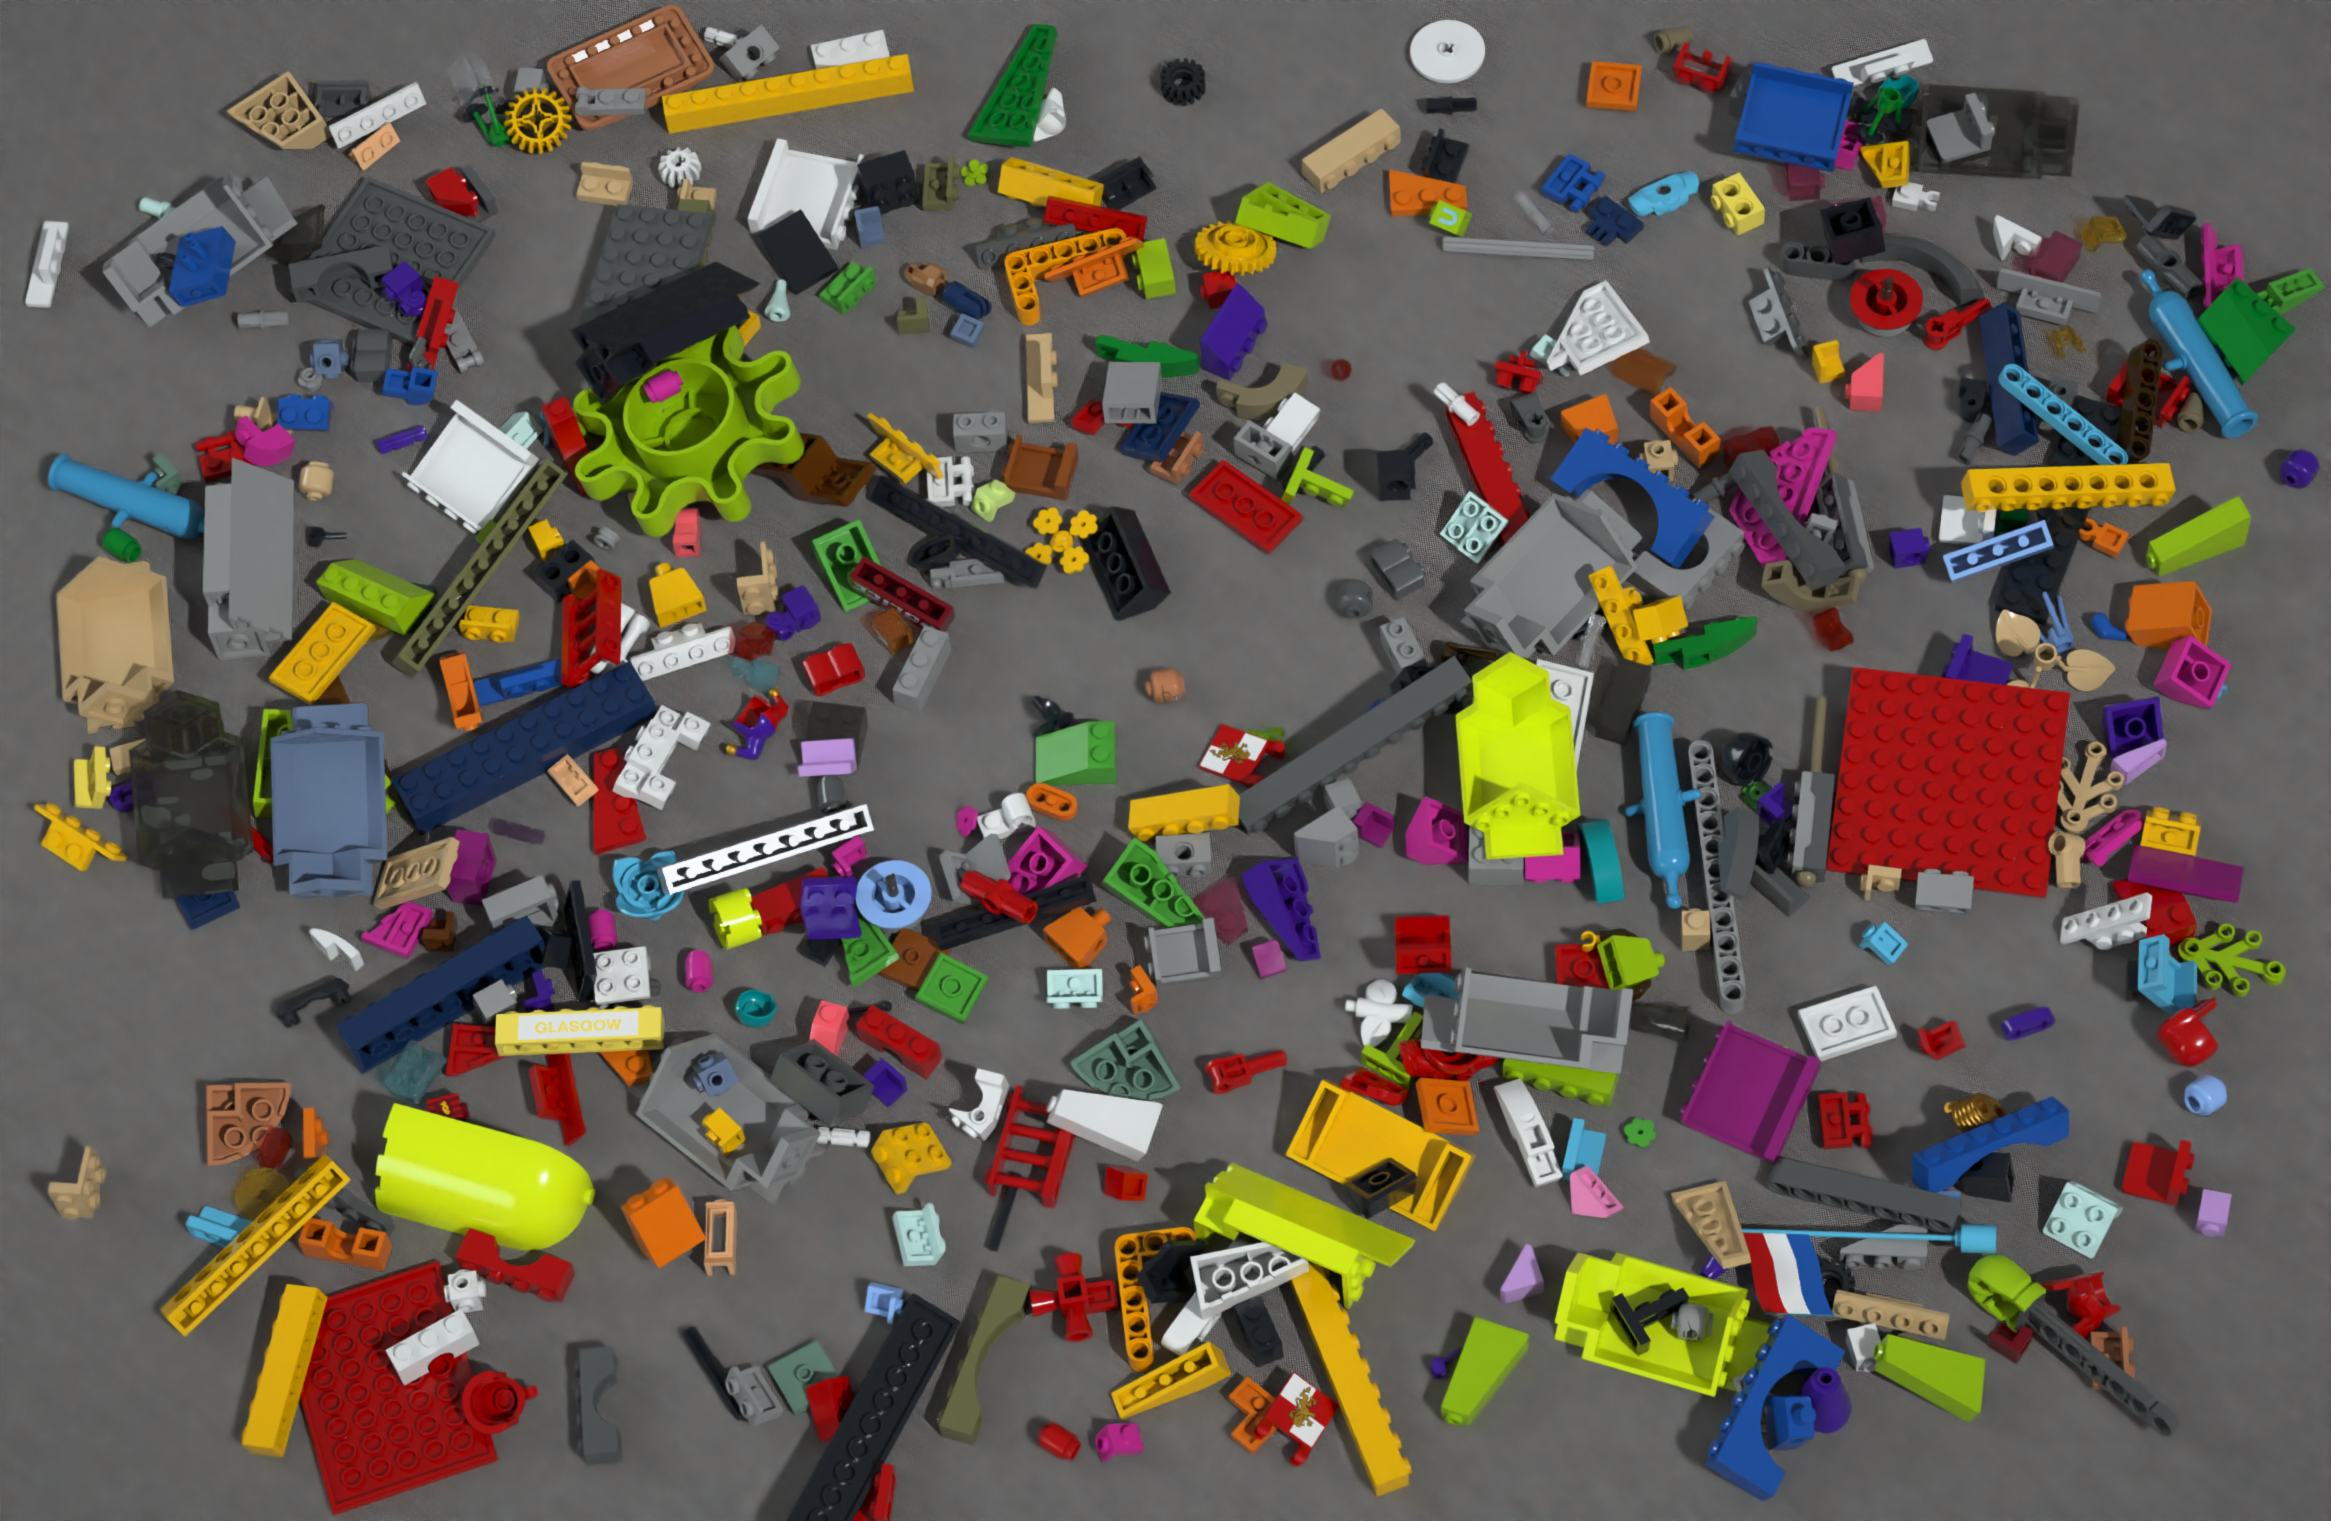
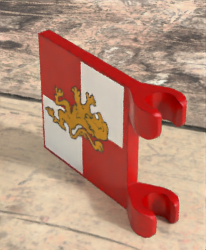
(1238, 754)
(1299, 1413)

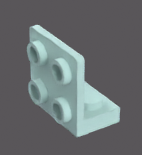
(2081, 1218)

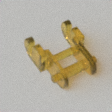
(2076, 339)

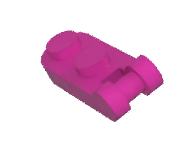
(2112, 836)

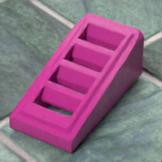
(1849, 147)

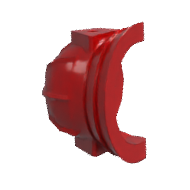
(494, 1401)

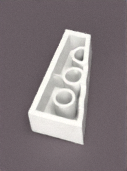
(1242, 1273)

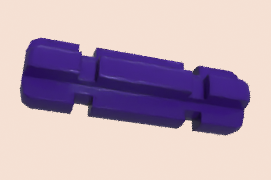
(402, 439)

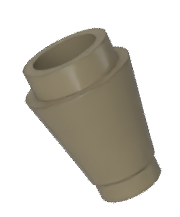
(1670, 39)
(2191, 414)

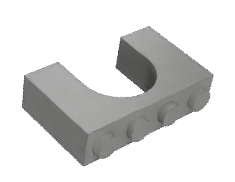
(1657, 580)

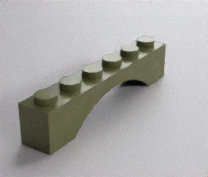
(1005, 1308)

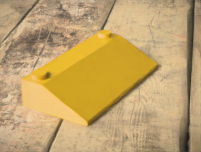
(1351, 1134)

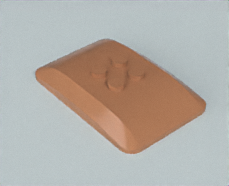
(647, 53)

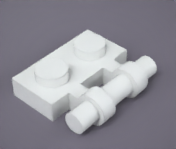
(944, 491)

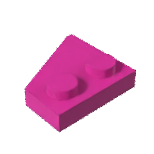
(401, 930)

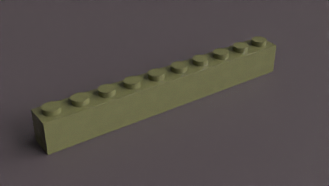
(479, 568)

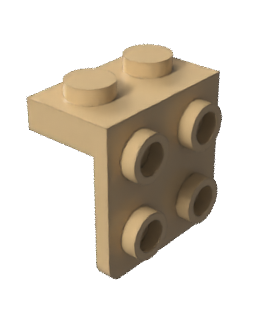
(760, 591)
(83, 1198)

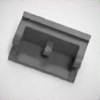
(342, 98)

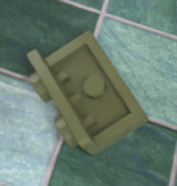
(940, 186)

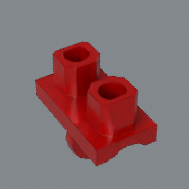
(1529, 377)

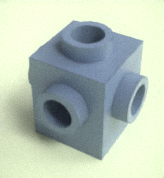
(329, 357)
(714, 1074)

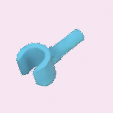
(546, 433)

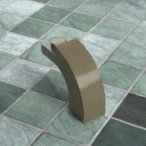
(1263, 401)
(1788, 586)

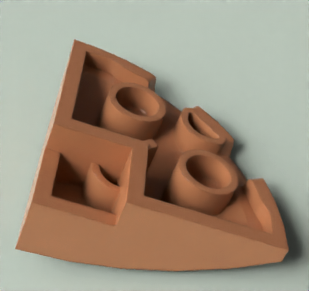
(241, 1117)

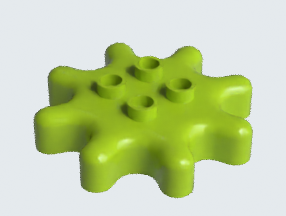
(700, 441)

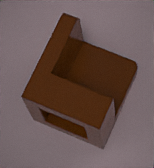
(441, 934)

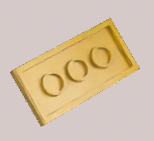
(322, 653)

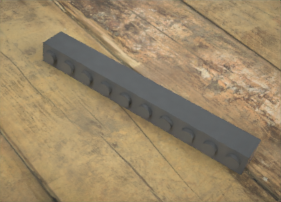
(1353, 744)

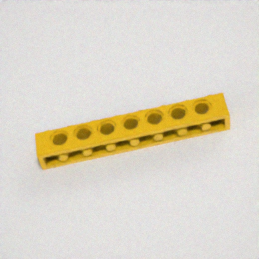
(2137, 482)
(254, 1245)

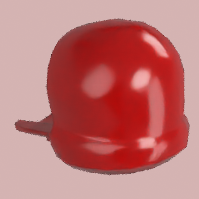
(2187, 1037)

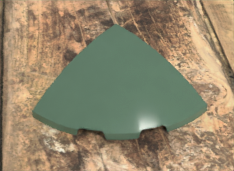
(1129, 1065)

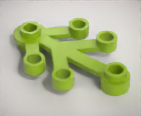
(2228, 960)

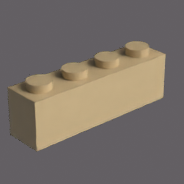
(1351, 151)

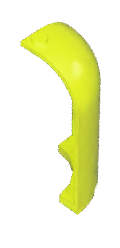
(479, 1180)

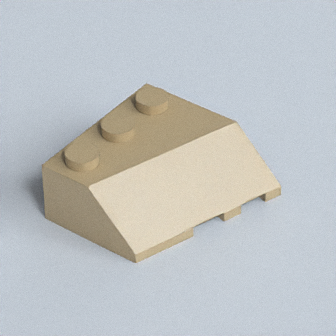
(283, 115)

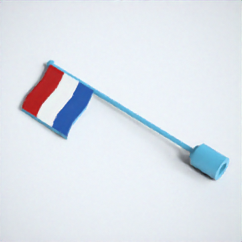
(1790, 1274)

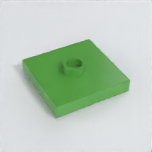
(951, 988)

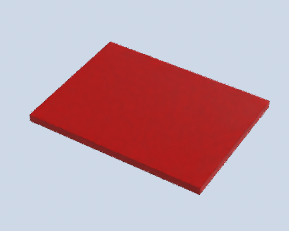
(362, 1420)

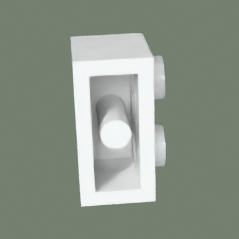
(1294, 420)

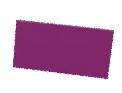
(2186, 873)

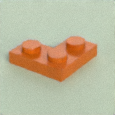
(1254, 1403)

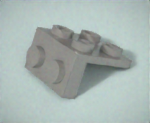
(1962, 131)
(985, 858)

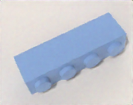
(1998, 551)

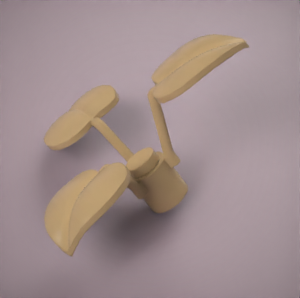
(2020, 634)

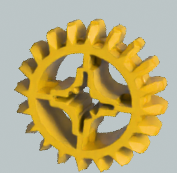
(528, 120)

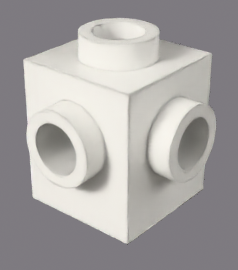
(465, 1291)

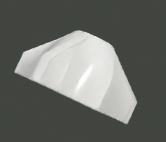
(1051, 116)

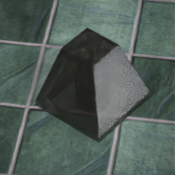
(301, 239)

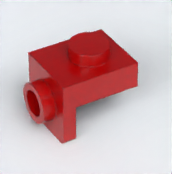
(1941, 1040)

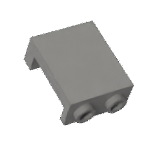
(1183, 953)

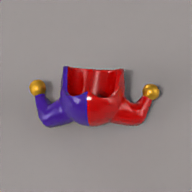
(757, 724)

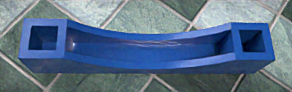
(1945, 1162)

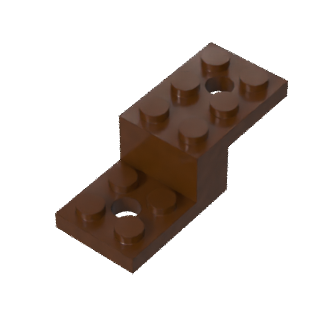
(820, 474)

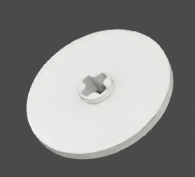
(1447, 67)

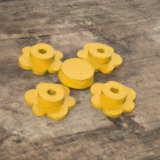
(1063, 541)

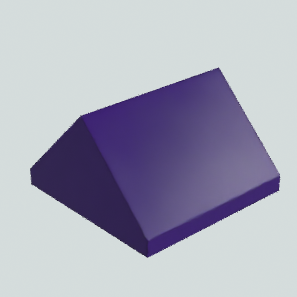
(2131, 725)

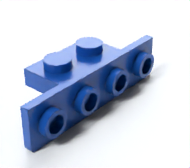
(519, 682)

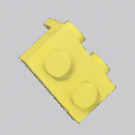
(90, 780)

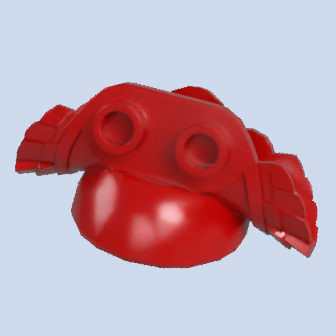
(1437, 1065)

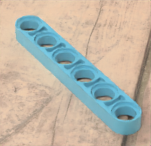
(2061, 420)

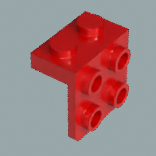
(2158, 1172)

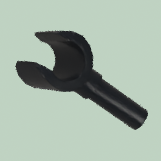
(320, 535)

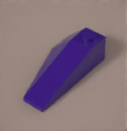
(1280, 895)

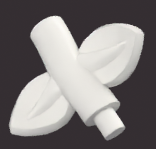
(1379, 1012)

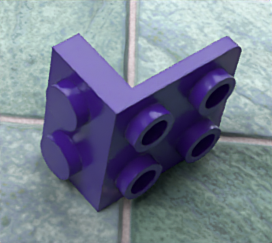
(1975, 665)

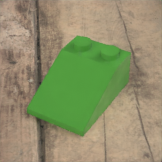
(838, 557)
(1078, 755)

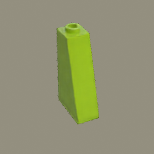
(2200, 538)
(1483, 1366)
(1934, 1373)

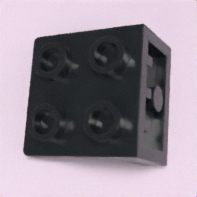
(2164, 222)

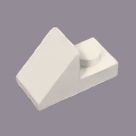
(2010, 235)

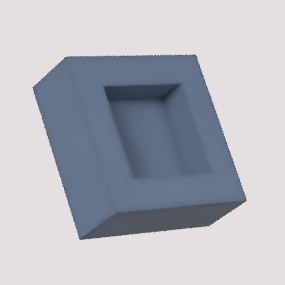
(967, 330)

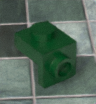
(2011, 521)

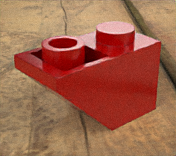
(451, 193)

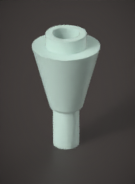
(778, 308)

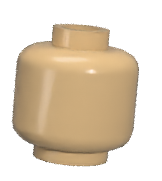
(316, 480)

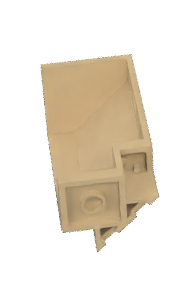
(114, 642)

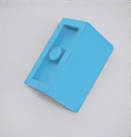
(1583, 1149)
(216, 1226)

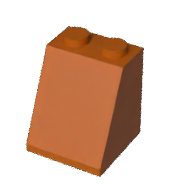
(2167, 613)
(662, 1222)

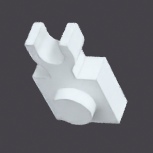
(1912, 195)

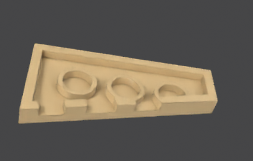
(1715, 1221)

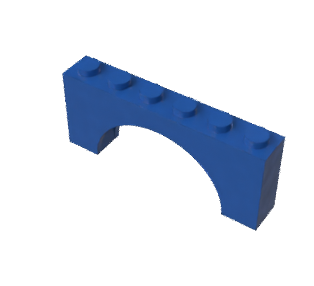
(1679, 518)
(1740, 1449)

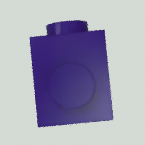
(544, 990)

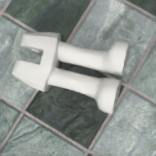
(636, 625)

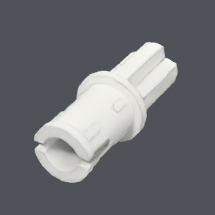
(1456, 403)

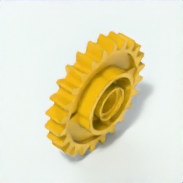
(1235, 248)

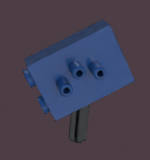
(200, 266)

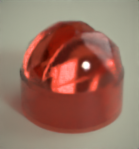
(1345, 368)

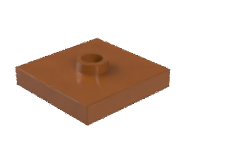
(916, 959)

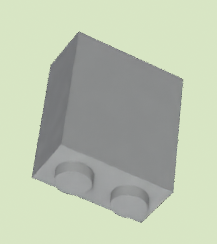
(1132, 392)

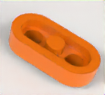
(1054, 801)

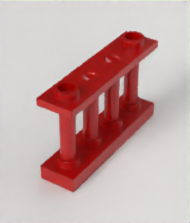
(576, 629)
(1054, 1164)

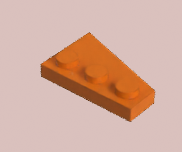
(1418, 194)

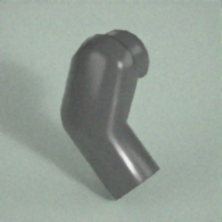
(417, 355)

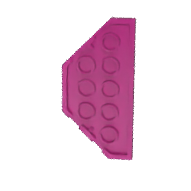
(1798, 478)

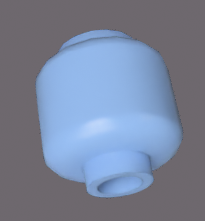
(2205, 1095)

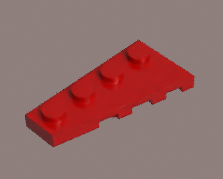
(615, 816)

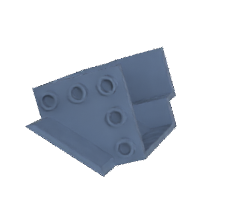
(329, 801)

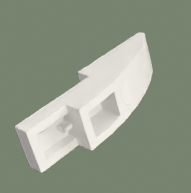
(1529, 1131)

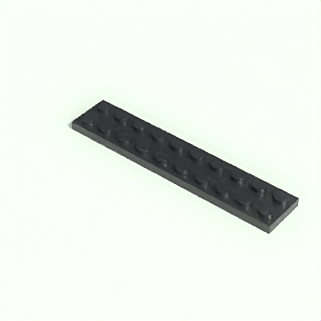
(2047, 569)
(876, 1414)

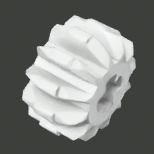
(678, 166)

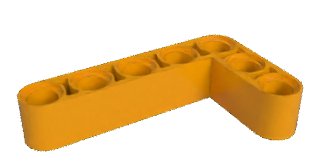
(1051, 255)
(1132, 1289)

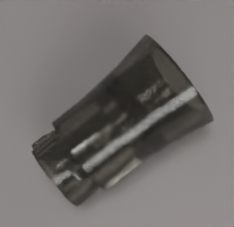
(1662, 1021)

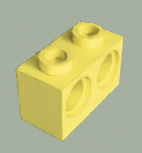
(1736, 198)

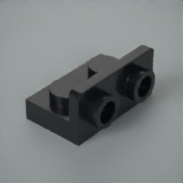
(1445, 158)

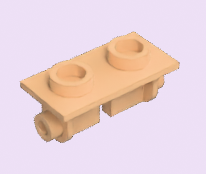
(375, 146)

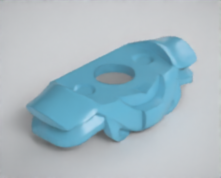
(1648, 200)

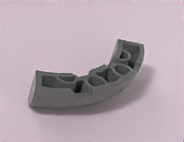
(1935, 259)

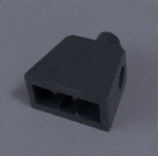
(1990, 1178)

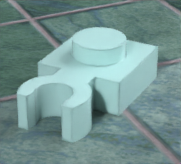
(1542, 351)

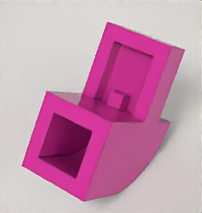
(264, 447)

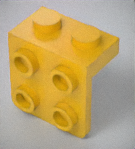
(909, 1153)

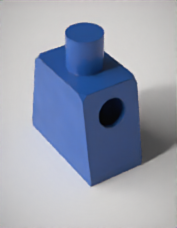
(1788, 1421)

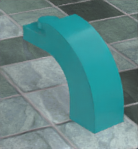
(1602, 860)

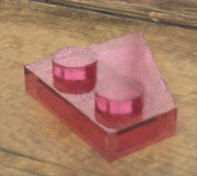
(1227, 909)

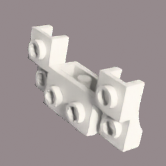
(655, 745)

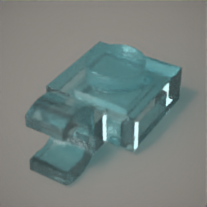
(758, 676)

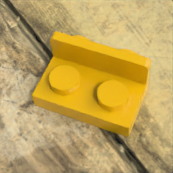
(490, 624)

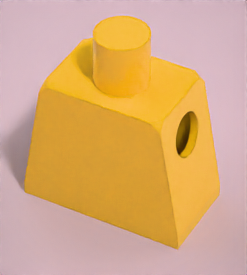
(675, 595)

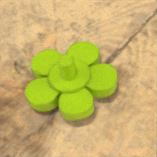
(975, 173)

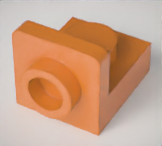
(1143, 989)

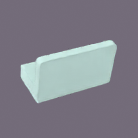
(522, 428)

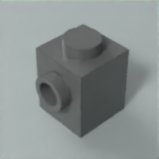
(2065, 390)

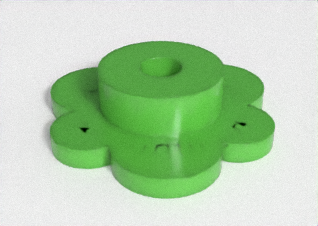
(1750, 793)
(1638, 1126)

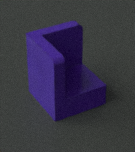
(1774, 805)
(887, 1082)

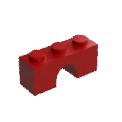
(884, 1031)

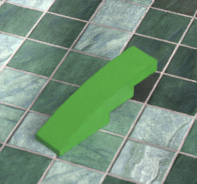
(2291, 290)

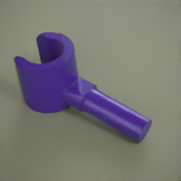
(1438, 1366)

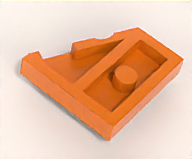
(632, 1066)
(314, 1134)

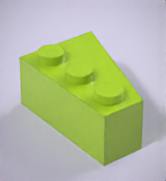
(1283, 216)

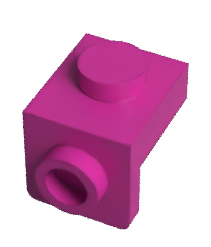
(847, 855)
(1118, 1440)

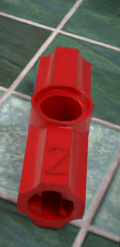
(999, 896)

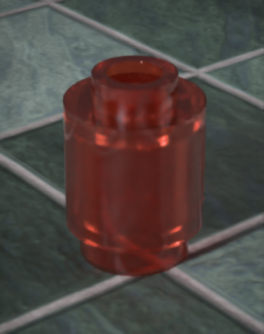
(274, 1149)

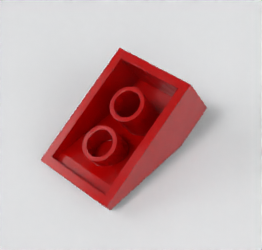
(2168, 914)

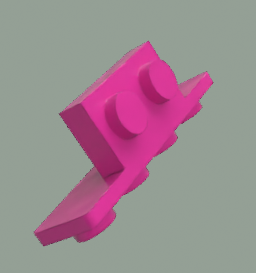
(2220, 265)

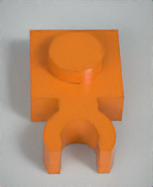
(2106, 539)

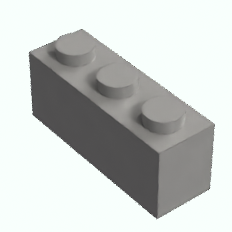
(921, 669)

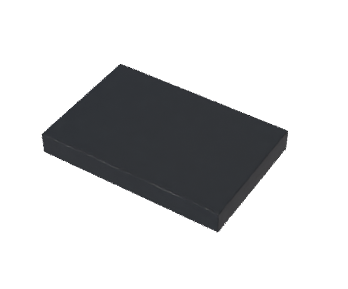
(798, 252)

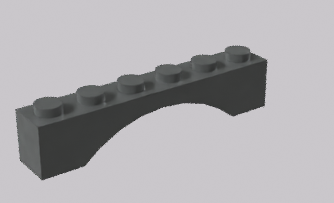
(1810, 555)

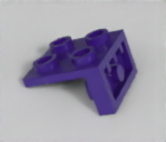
(829, 908)

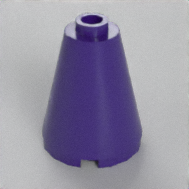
(1828, 1400)

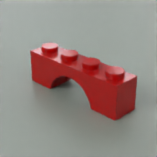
(546, 1278)

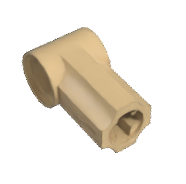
(2067, 851)

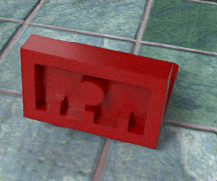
(880, 1498)

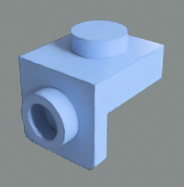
(884, 1301)

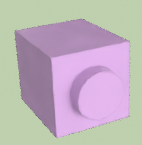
(2213, 1213)

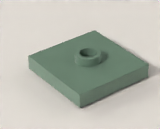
(800, 1371)

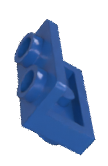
(304, 414)

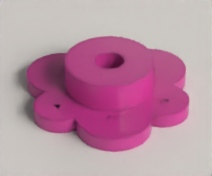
(966, 820)

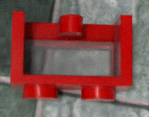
(1701, 70)

